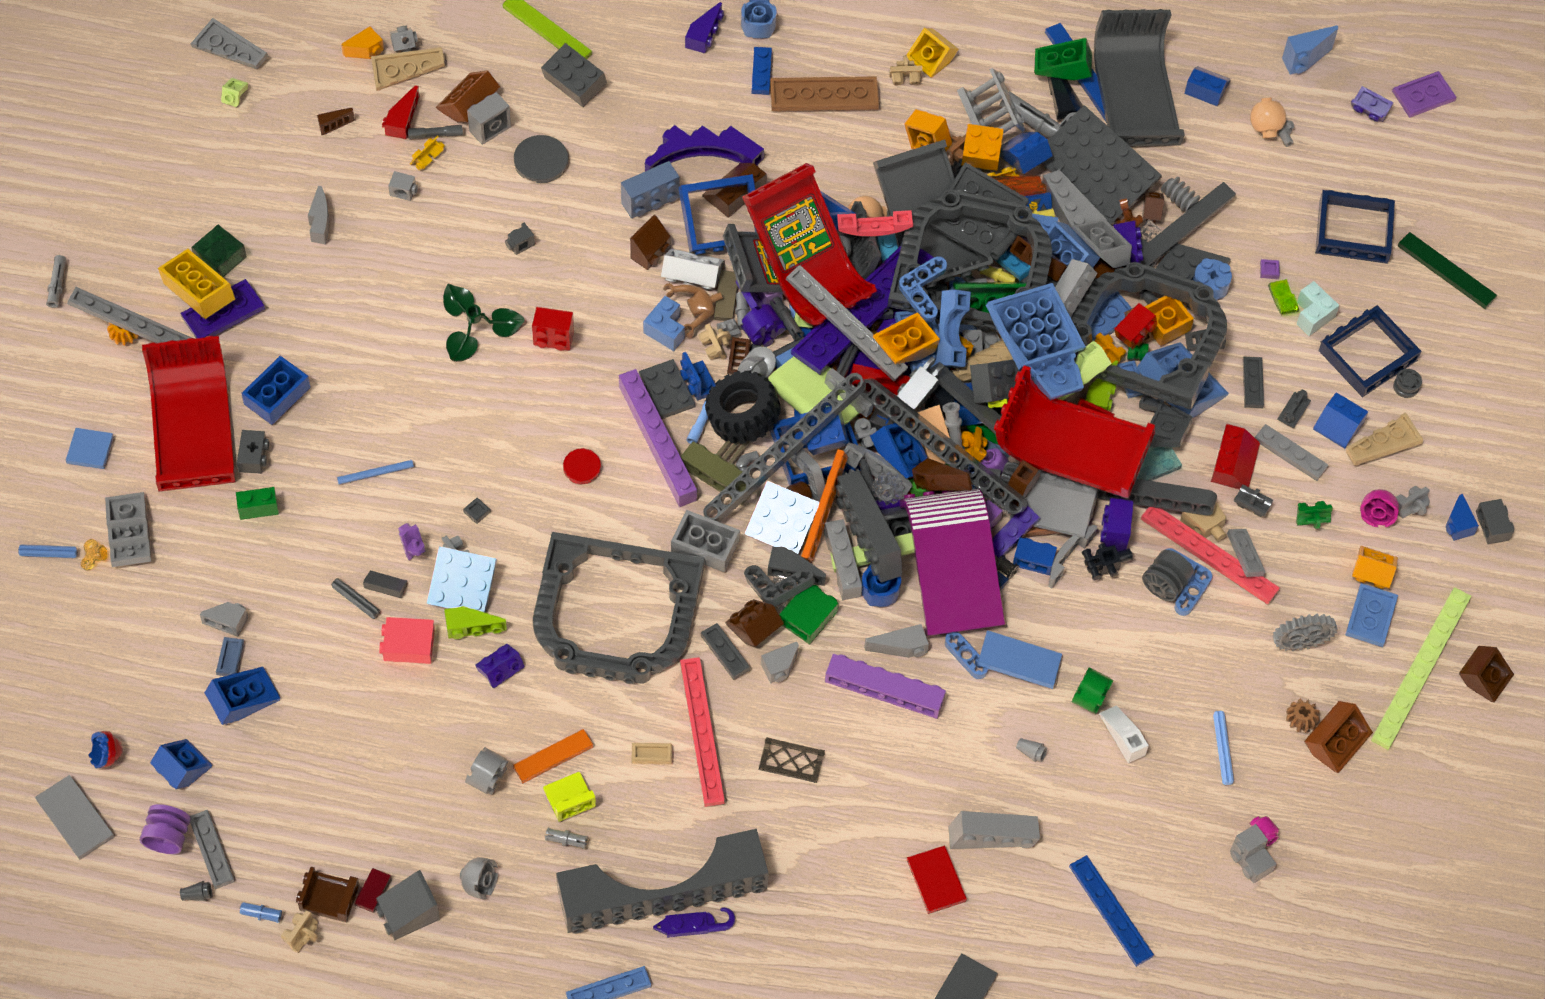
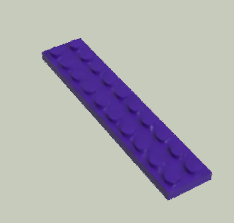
(827, 342)

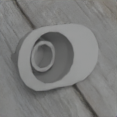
(759, 360)

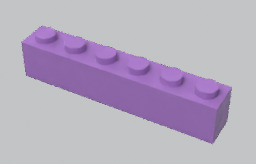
(885, 686)

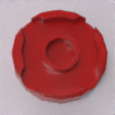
(581, 466)

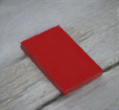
(936, 879)

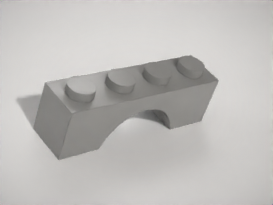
(846, 569)

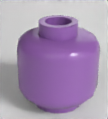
(994, 459)

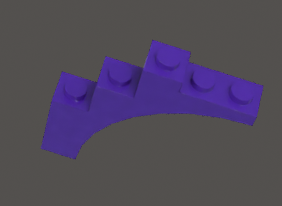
(703, 142)

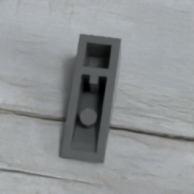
(787, 562)

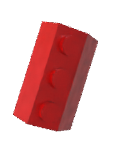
(1235, 458)

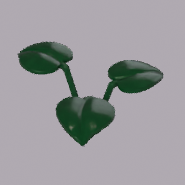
(462, 345)

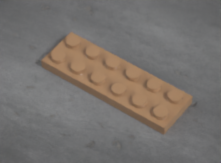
(824, 93)

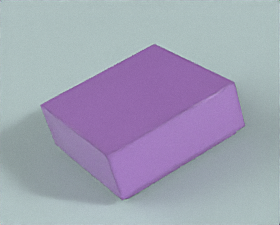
(1269, 269)

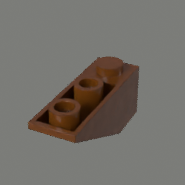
(1022, 249)
(938, 476)

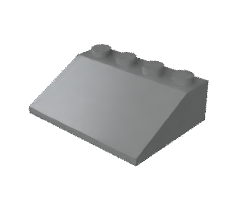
(1061, 504)

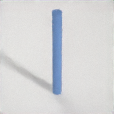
(375, 472)

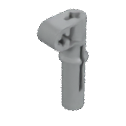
(1036, 119)

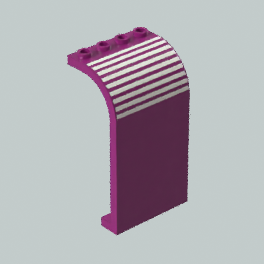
(954, 561)

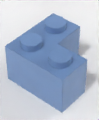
(662, 324)

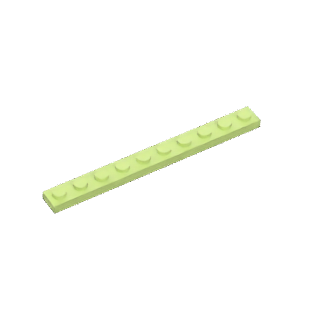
(1421, 668)

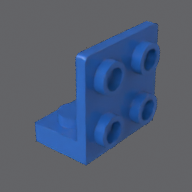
(696, 376)

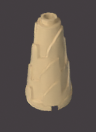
(996, 352)

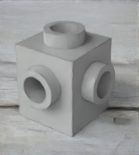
(399, 34)

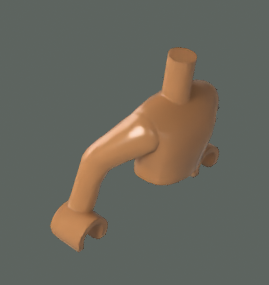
(699, 304)

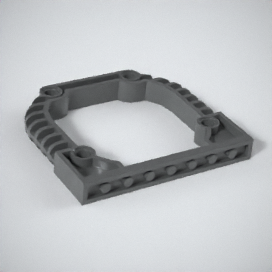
(980, 207)
(1176, 387)
(570, 551)

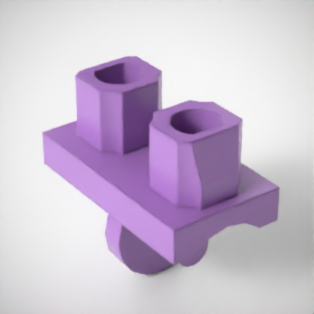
(411, 540)

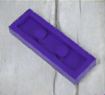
(1015, 528)

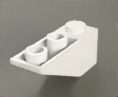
(1125, 734)

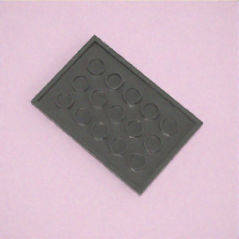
(1100, 164)

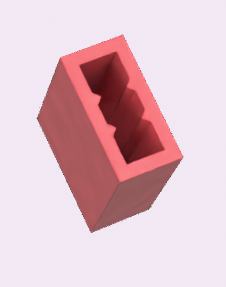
(407, 640)

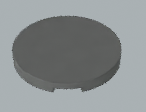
(540, 158)

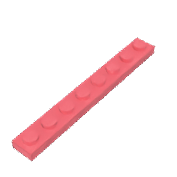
(1209, 553)
(702, 732)

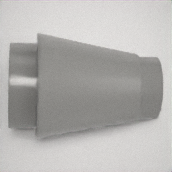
(1034, 750)

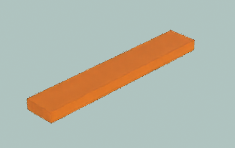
(824, 506)

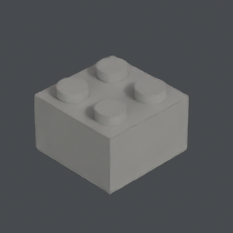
(489, 118)

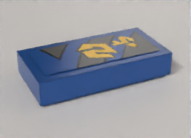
(1039, 201)

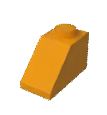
(363, 45)

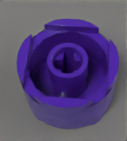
(763, 325)

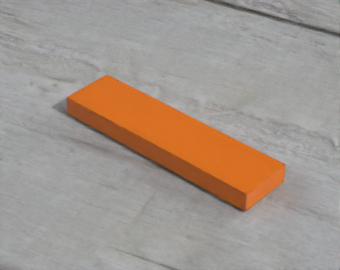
(552, 756)

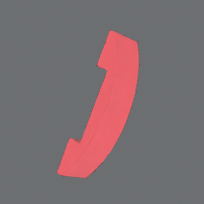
(876, 225)

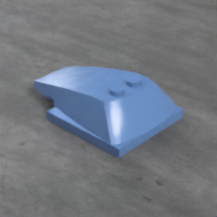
(1040, 337)

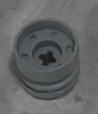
(1168, 575)

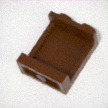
(327, 895)

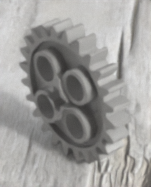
(1305, 632)

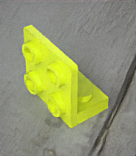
(569, 796)

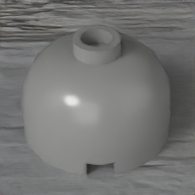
(479, 877)

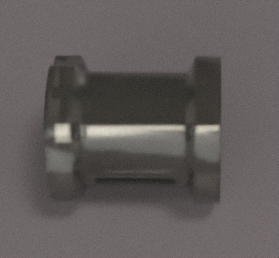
(1006, 566)

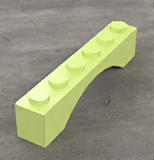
(1090, 363)

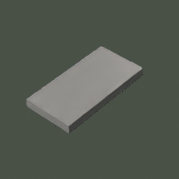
(74, 817)

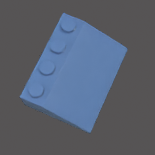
(1166, 361)

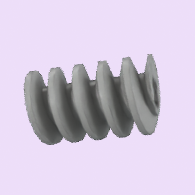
(1180, 195)

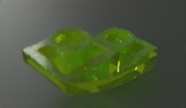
(1283, 298)

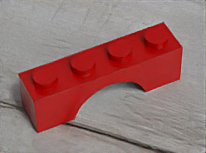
(880, 376)

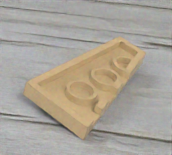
(402, 66)
(1394, 437)

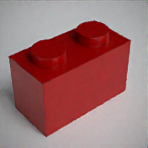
(1136, 326)

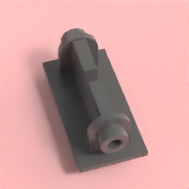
(1294, 408)

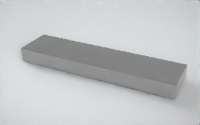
(211, 849)

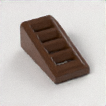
(334, 120)
(738, 342)

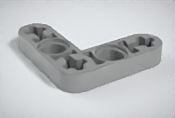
(813, 472)

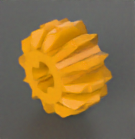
(120, 335)

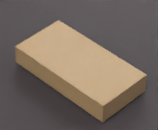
(651, 753)

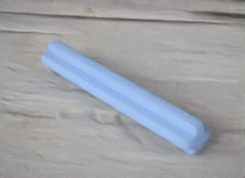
(1223, 748)

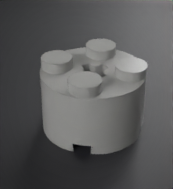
(486, 770)

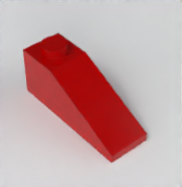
(401, 115)

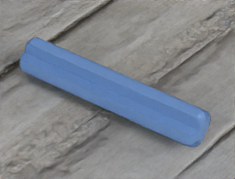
(47, 551)

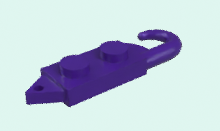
(693, 924)

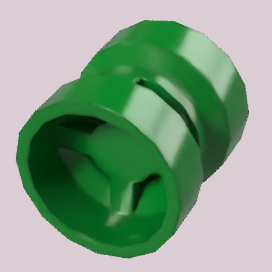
(1138, 352)

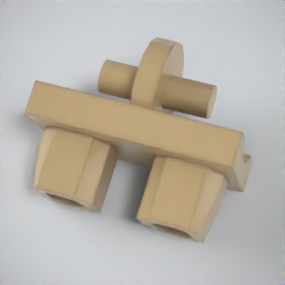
(905, 68)
(716, 349)
(303, 931)

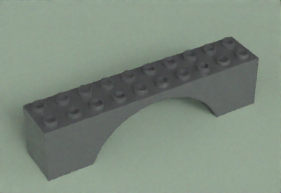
(595, 899)

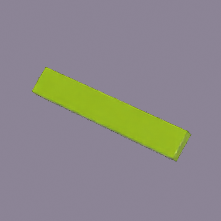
(544, 26)

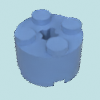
(758, 18)
(1214, 274)

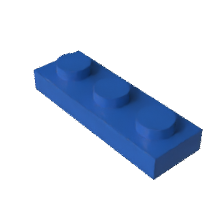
(761, 70)

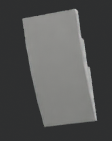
(128, 529)

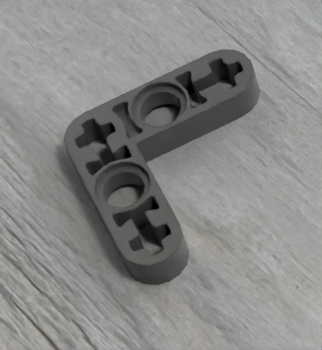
(774, 590)

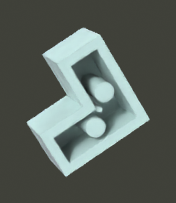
(1317, 306)

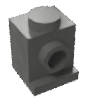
(520, 239)

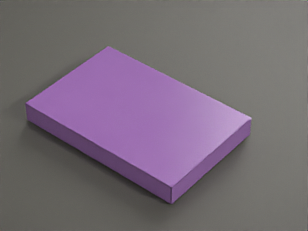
(1424, 94)

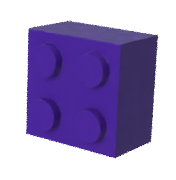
(1117, 523)

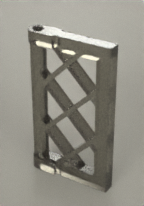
(789, 773)

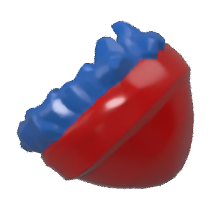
(105, 749)

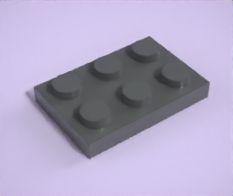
(667, 389)

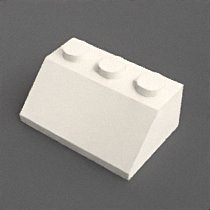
(692, 268)

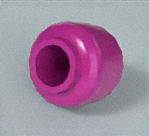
(1267, 827)

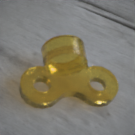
(93, 554)

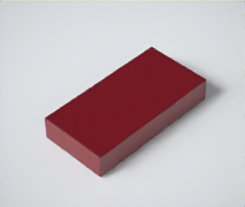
(373, 887)

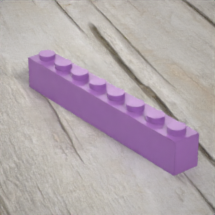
(657, 438)

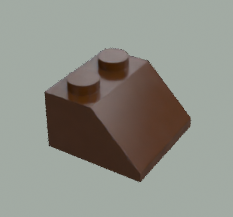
(650, 243)
(1486, 672)

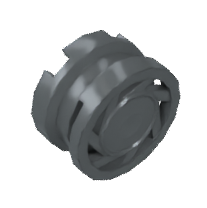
(1407, 383)

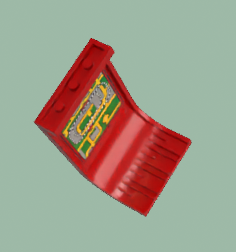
(800, 231)

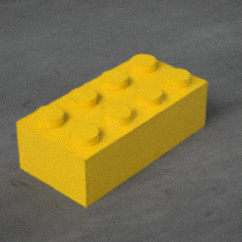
(196, 283)

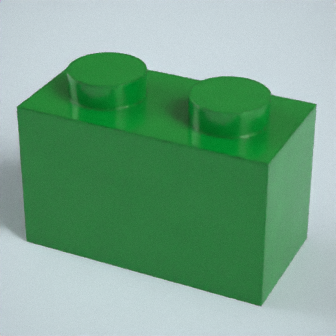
(257, 503)

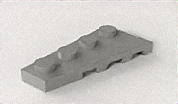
(226, 43)

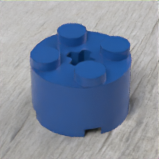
(879, 593)

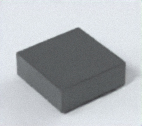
(476, 510)

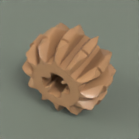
(1303, 715)

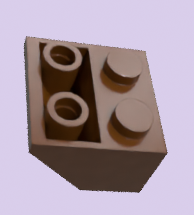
(755, 622)

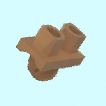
(956, 148)

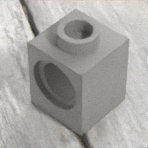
(402, 186)

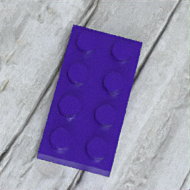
(244, 306)

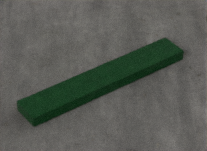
(1447, 270)

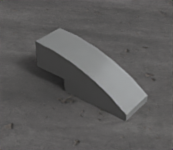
(319, 217)

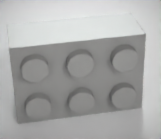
(705, 539)

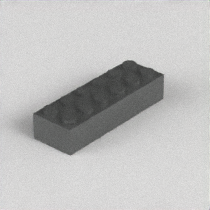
(869, 526)

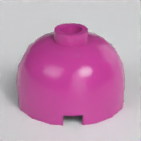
(1379, 508)

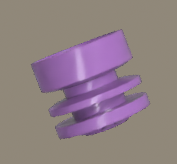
(165, 829)

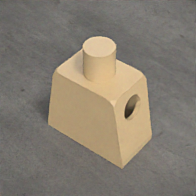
(1206, 524)

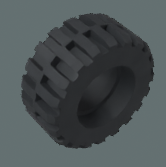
(748, 424)

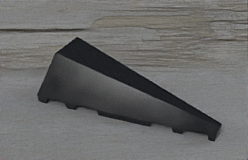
(1064, 97)

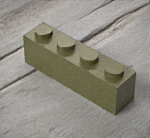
(710, 467)

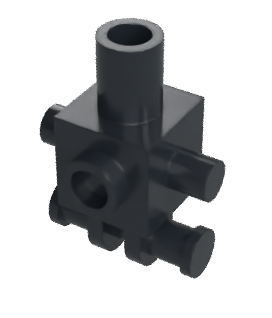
(1105, 560)

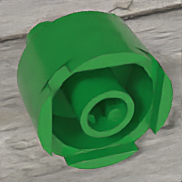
(1092, 690)

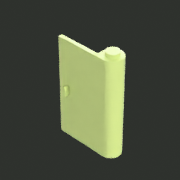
(804, 387)

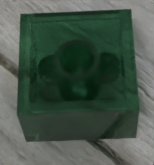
(220, 250)

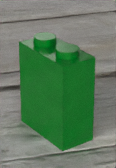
(809, 613)

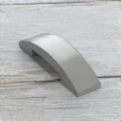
(875, 463)
(1068, 547)

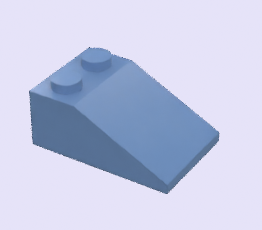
(1308, 48)

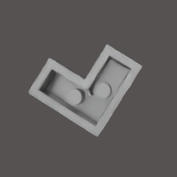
(1251, 854)

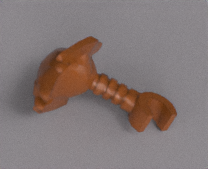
(1128, 216)

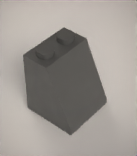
(407, 906)

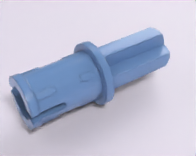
(260, 912)

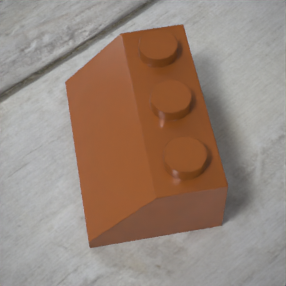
(469, 91)
(1339, 736)

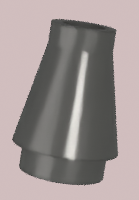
(197, 892)

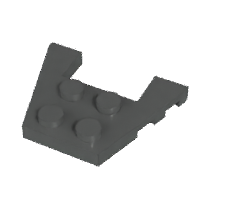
(1183, 261)
(1169, 422)

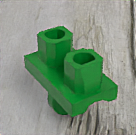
(1314, 514)

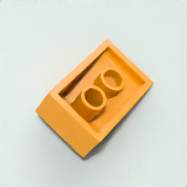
(908, 340)

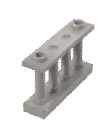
(974, 110)

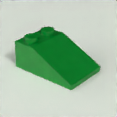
(1064, 60)

